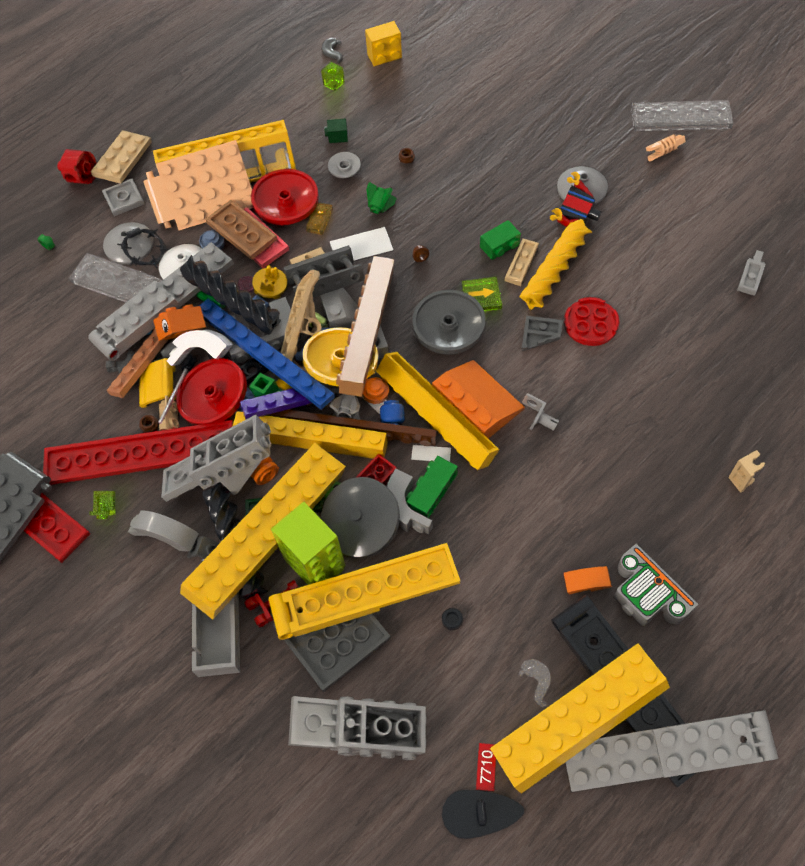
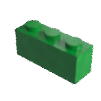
(432, 486)

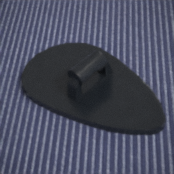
(479, 813)

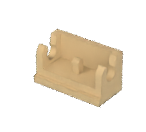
(744, 471)

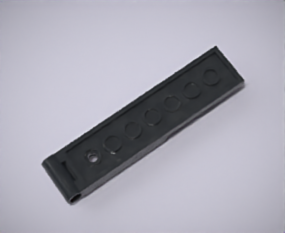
(577, 627)

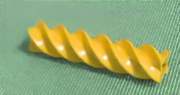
(554, 263)

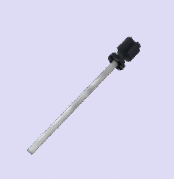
(186, 368)

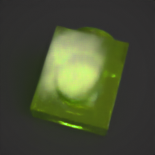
(103, 504)

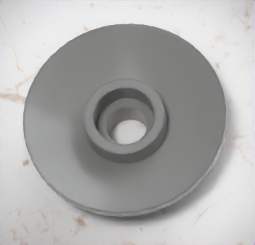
(344, 165)

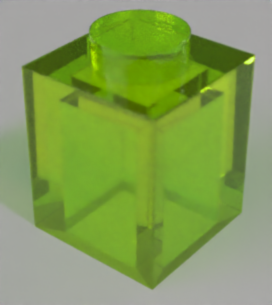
(333, 76)

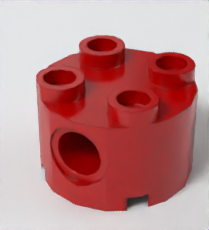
(77, 166)

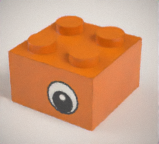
(178, 321)

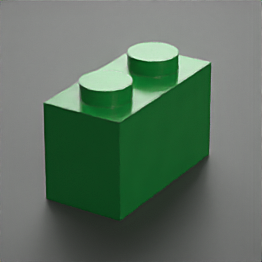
(500, 240)

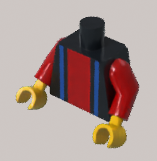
(577, 204)

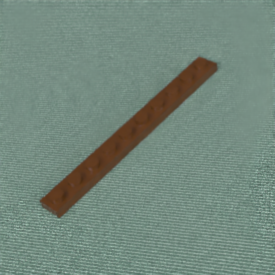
(394, 432)

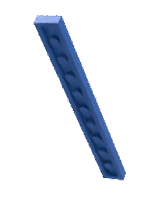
(266, 355)

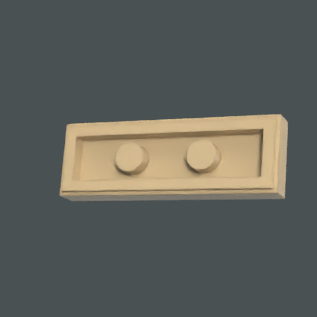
(521, 262)

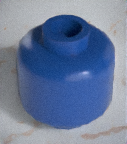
(392, 412)

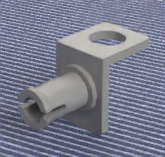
(541, 417)

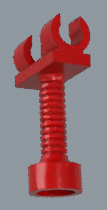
(253, 602)

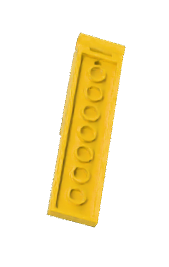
(362, 591)

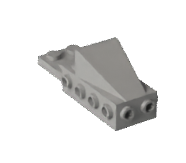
(223, 459)
(359, 726)

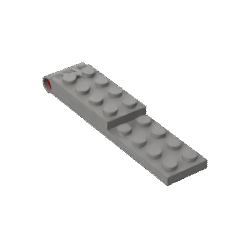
(136, 316)
(673, 751)

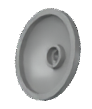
(590, 177)
(140, 244)

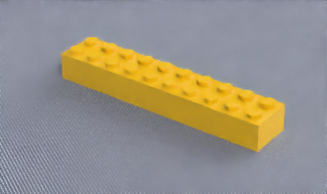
(252, 541)

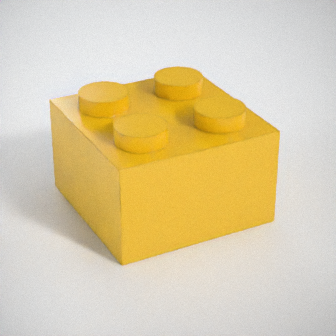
(383, 43)

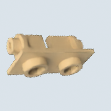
(171, 417)

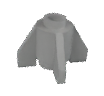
(346, 406)

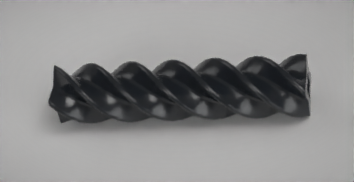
(227, 294)
(223, 516)

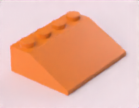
(478, 397)

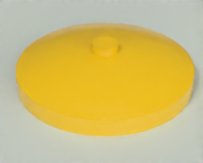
(324, 354)

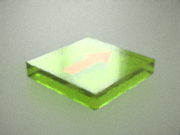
(485, 292)

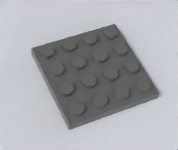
(338, 648)

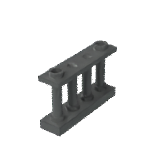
(327, 263)

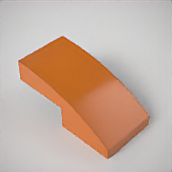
(587, 579)

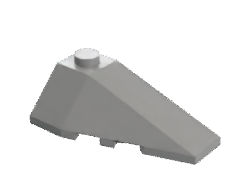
(338, 308)

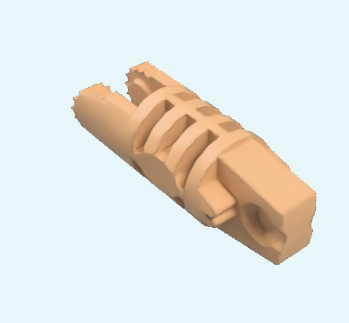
(665, 146)

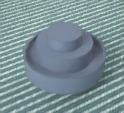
(212, 236)

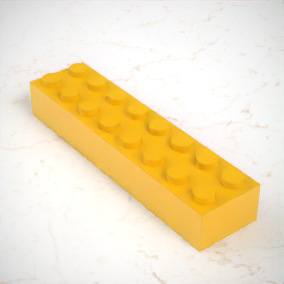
(579, 718)

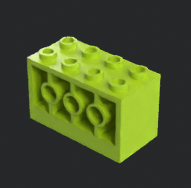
(309, 545)

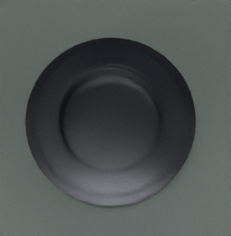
(452, 619)

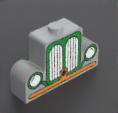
(650, 590)

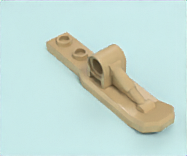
(301, 315)

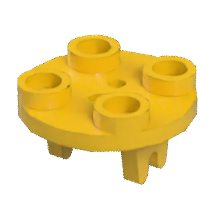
(268, 289)

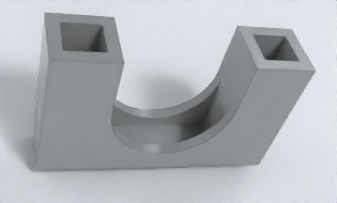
(275, 339)

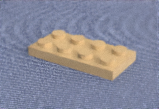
(121, 157)

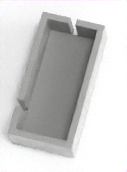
(216, 641)

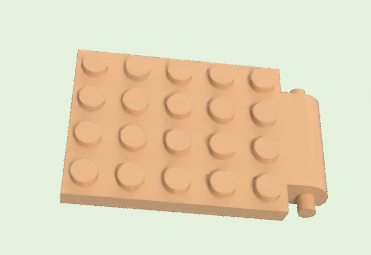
(198, 185)

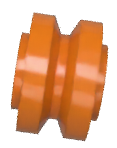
(265, 471)

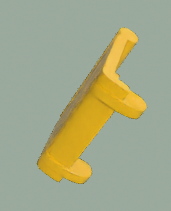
(156, 382)

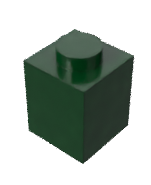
(336, 130)

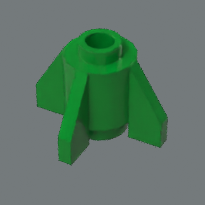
(379, 198)

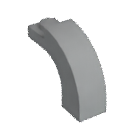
(400, 486)
(164, 529)

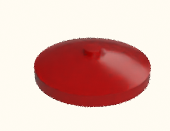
(284, 196)
(211, 392)

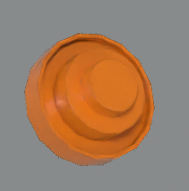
(375, 390)

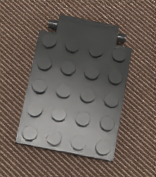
(19, 497)

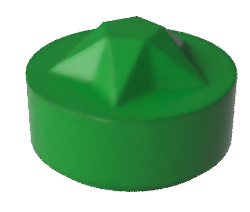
(46, 242)

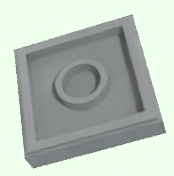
(123, 197)

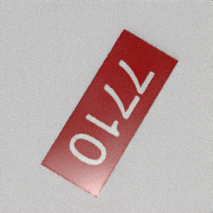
(485, 768)

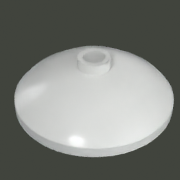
(176, 257)

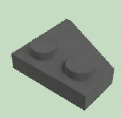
(540, 331)

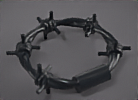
(130, 234)

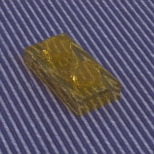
(319, 218)

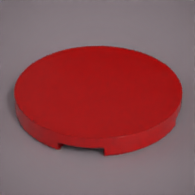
(591, 321)

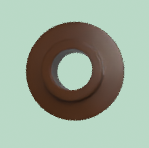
(406, 155)
(420, 253)
(147, 419)

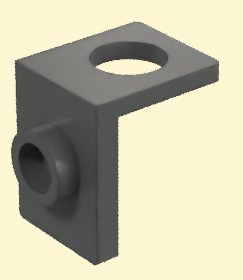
(203, 548)

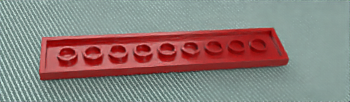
(125, 453)

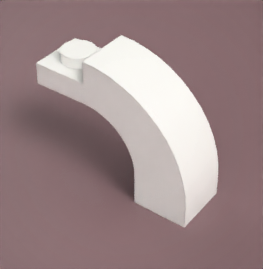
(211, 341)

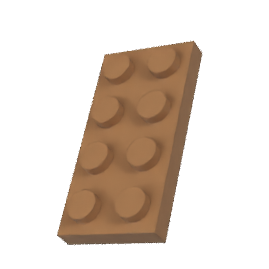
(241, 229)

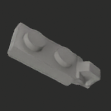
(752, 274)

